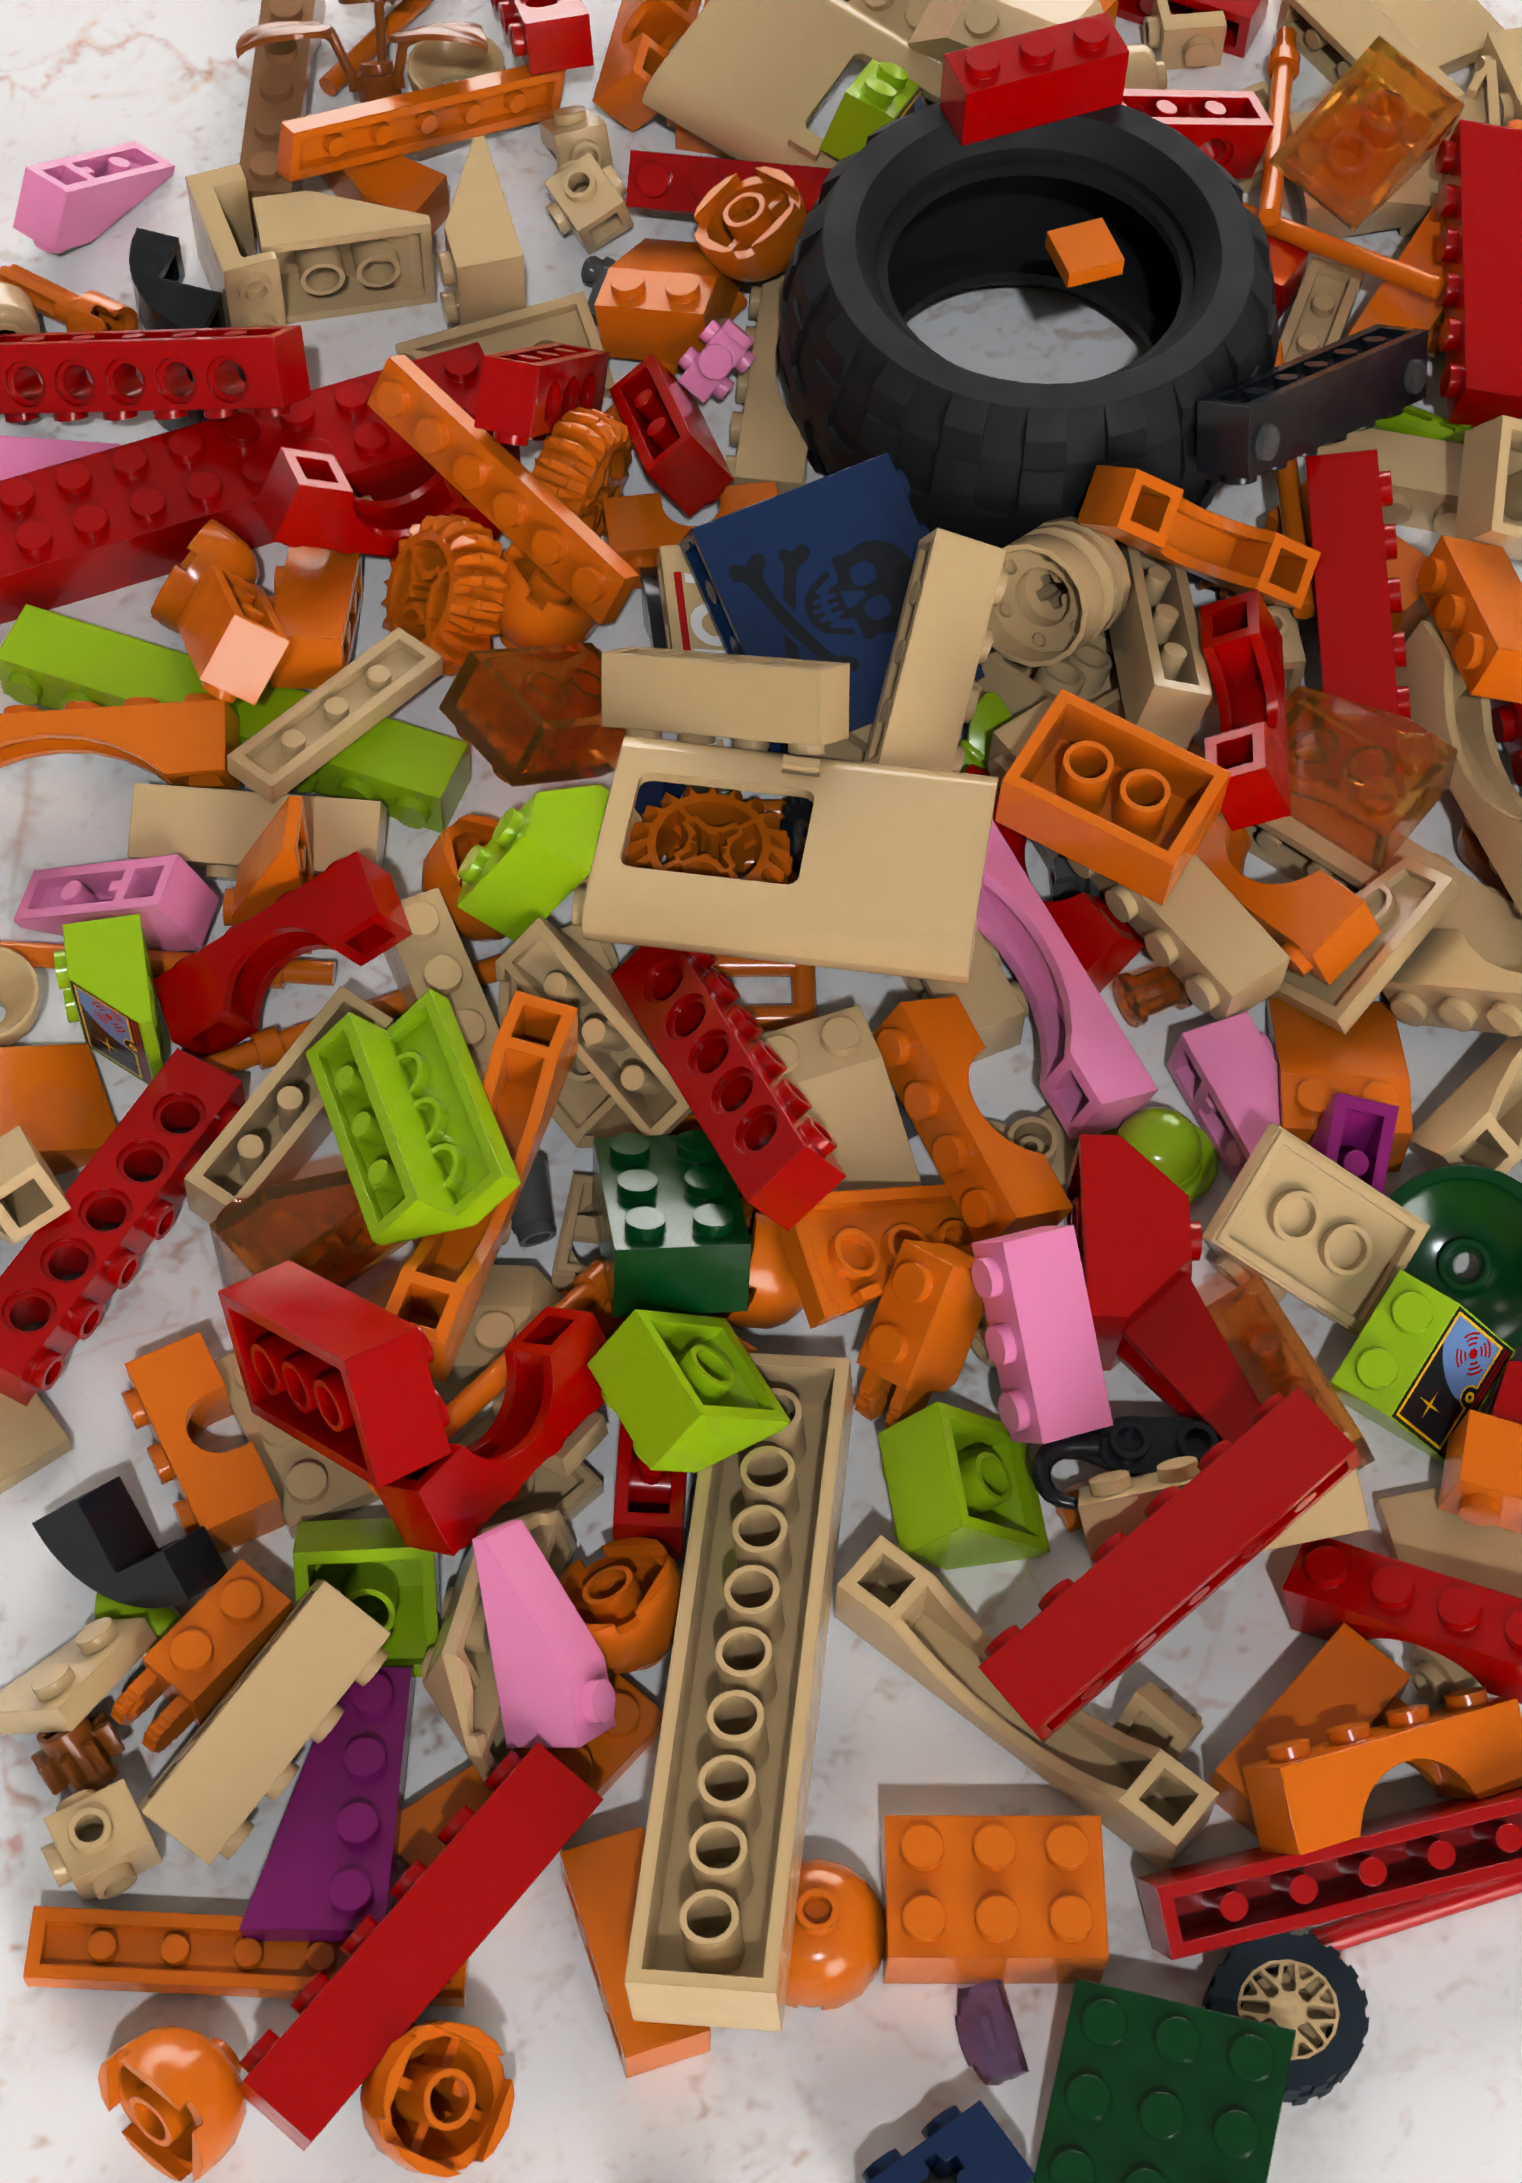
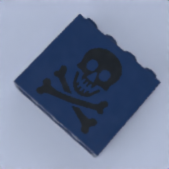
(815, 575)

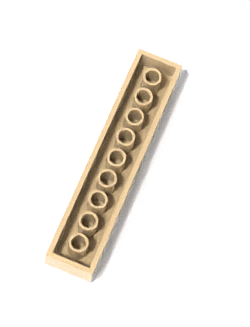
(743, 1716)

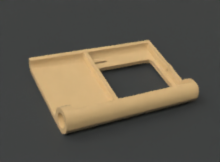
(761, 69)
(881, 879)

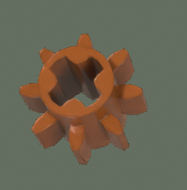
(79, 1757)

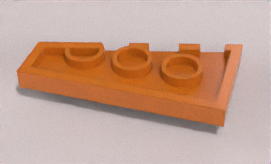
(852, 1239)
(595, 1763)

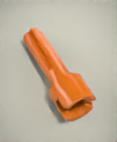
(79, 313)

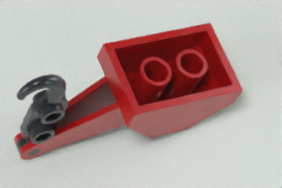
(1147, 1315)

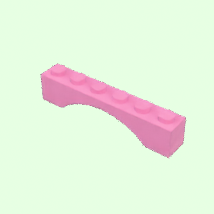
(1085, 1057)

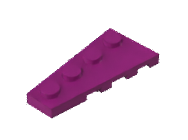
(342, 1822)

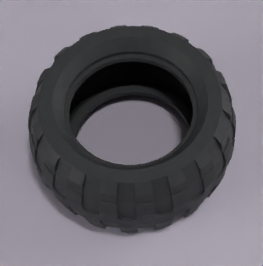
(940, 218)

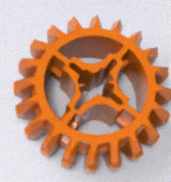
(585, 462)
(447, 587)
(714, 837)

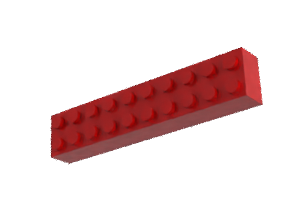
(141, 504)

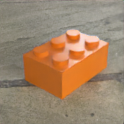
(1111, 796)
(993, 1899)

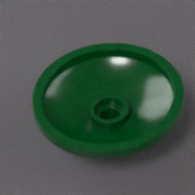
(1475, 1214)

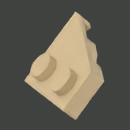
(74, 1678)

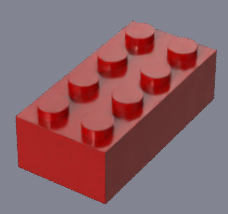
(337, 1372)

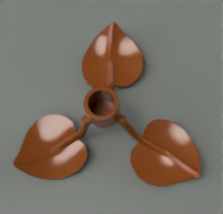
(377, 77)

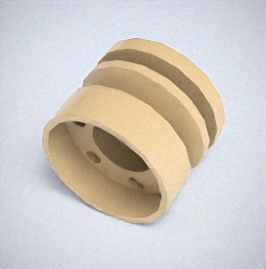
(1059, 592)

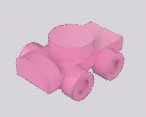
(708, 370)

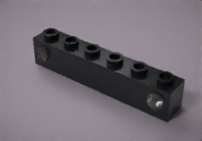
(1310, 402)

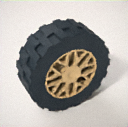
(1301, 1988)

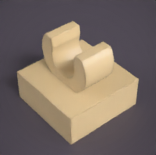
(1159, 1721)

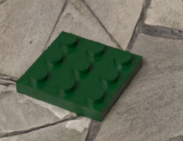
(1162, 2093)

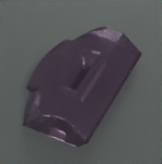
(989, 2033)

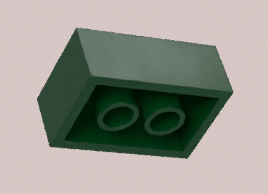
(669, 1225)

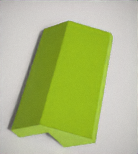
(412, 1122)

